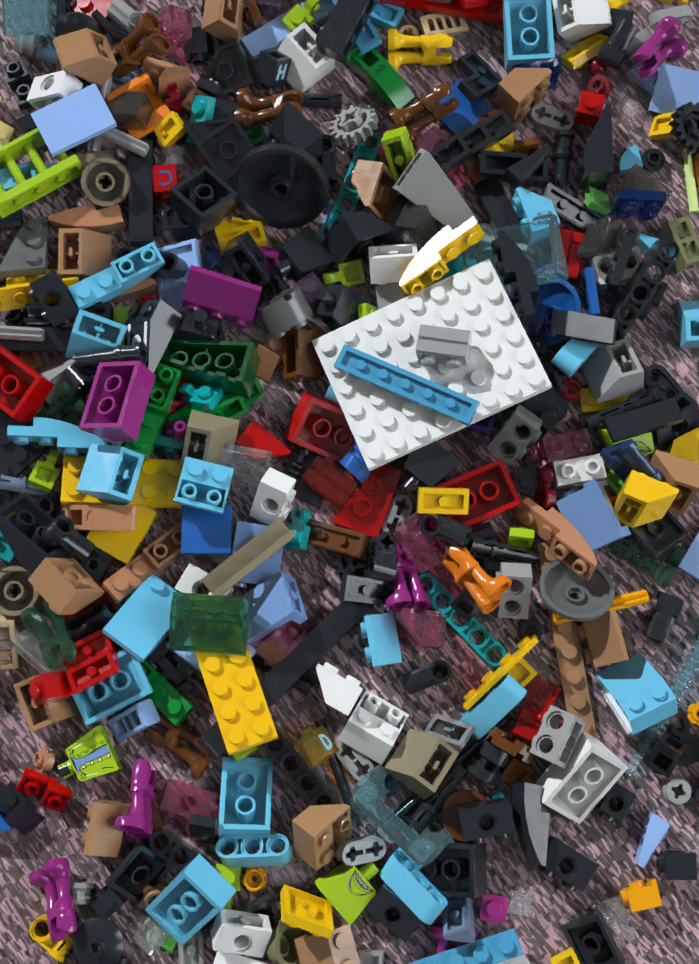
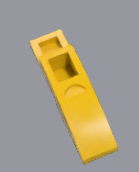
(437, 252)

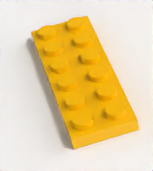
(154, 486)
(237, 700)

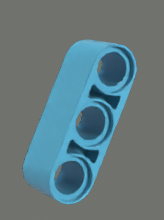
(573, 356)
(494, 705)
(244, 843)
(413, 889)

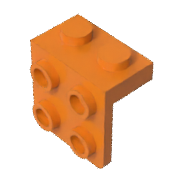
(144, 84)

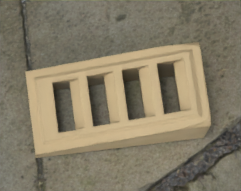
(427, 20)
(8, 621)

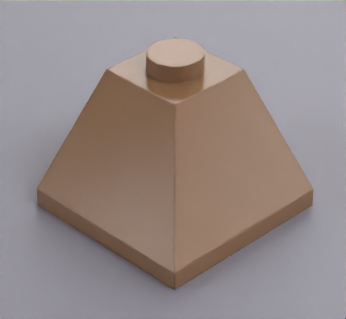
(375, 187)

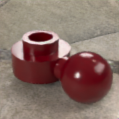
(597, 70)
(546, 494)

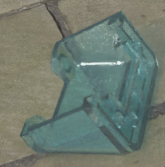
(537, 240)
(368, 805)

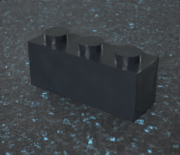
(343, 28)

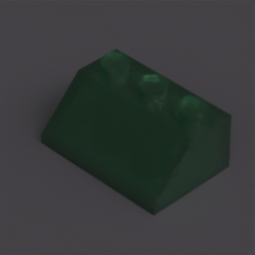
(209, 623)

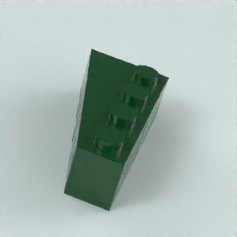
(215, 363)

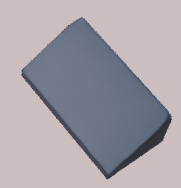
(459, 921)

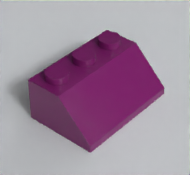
(221, 296)
(118, 400)

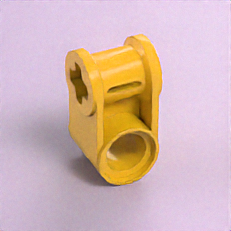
(45, 941)

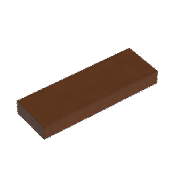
(337, 539)

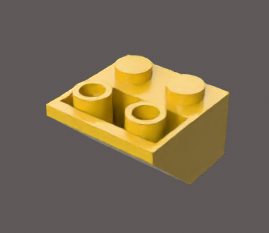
(643, 500)

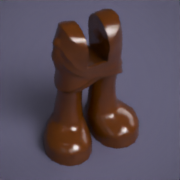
(155, 43)
(430, 103)
(250, 107)
(171, 743)

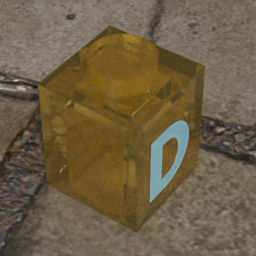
(316, 746)

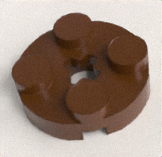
(505, 741)
(449, 811)

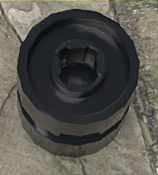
(496, 756)

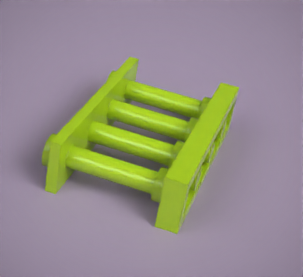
(42, 183)

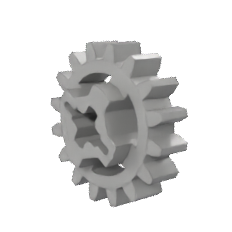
(354, 125)

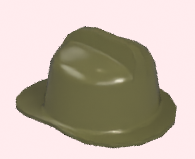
(281, 945)

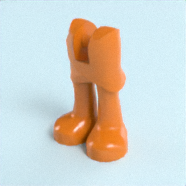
(483, 589)

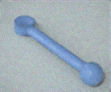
(330, 203)

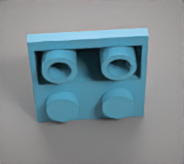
(528, 204)
(688, 324)
(94, 334)
(110, 473)
(203, 485)
(382, 640)

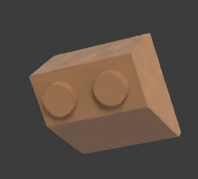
(64, 585)
(602, 640)
(321, 950)

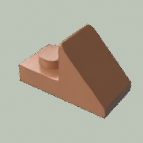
(166, 73)
(270, 357)

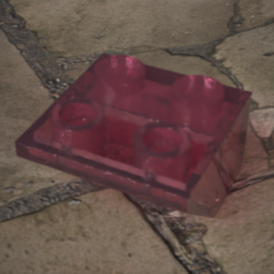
(422, 629)

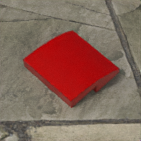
(94, 662)

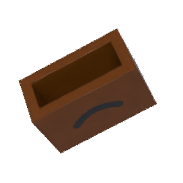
(300, 357)

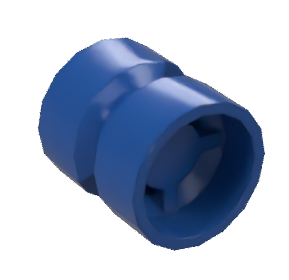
(356, 465)

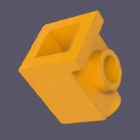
(640, 895)

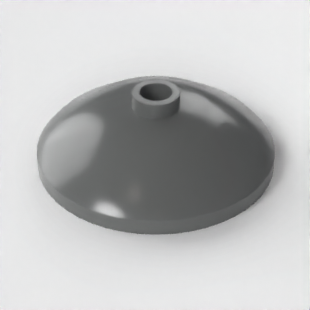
(591, 597)

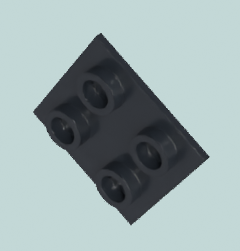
(296, 467)

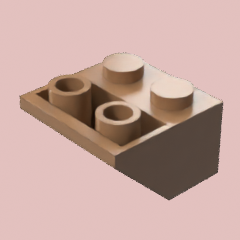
(224, 19)
(86, 55)
(520, 89)
(83, 252)
(679, 474)
(44, 715)
(320, 832)
(102, 837)

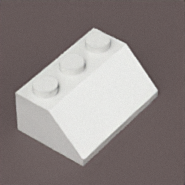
(584, 782)

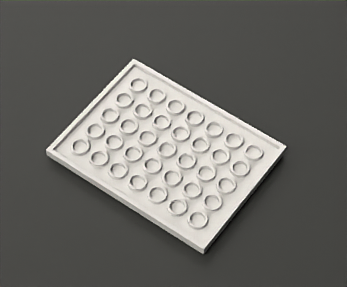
(498, 371)

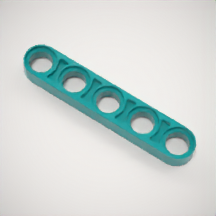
(345, 192)
(471, 626)

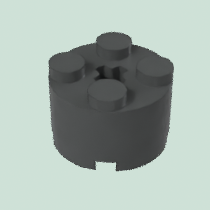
(285, 311)

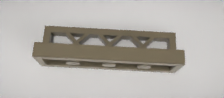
(248, 558)

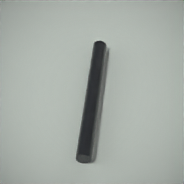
(339, 775)

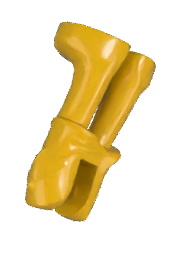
(426, 43)

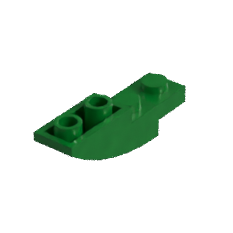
(381, 77)
(229, 406)
(157, 409)
(165, 695)

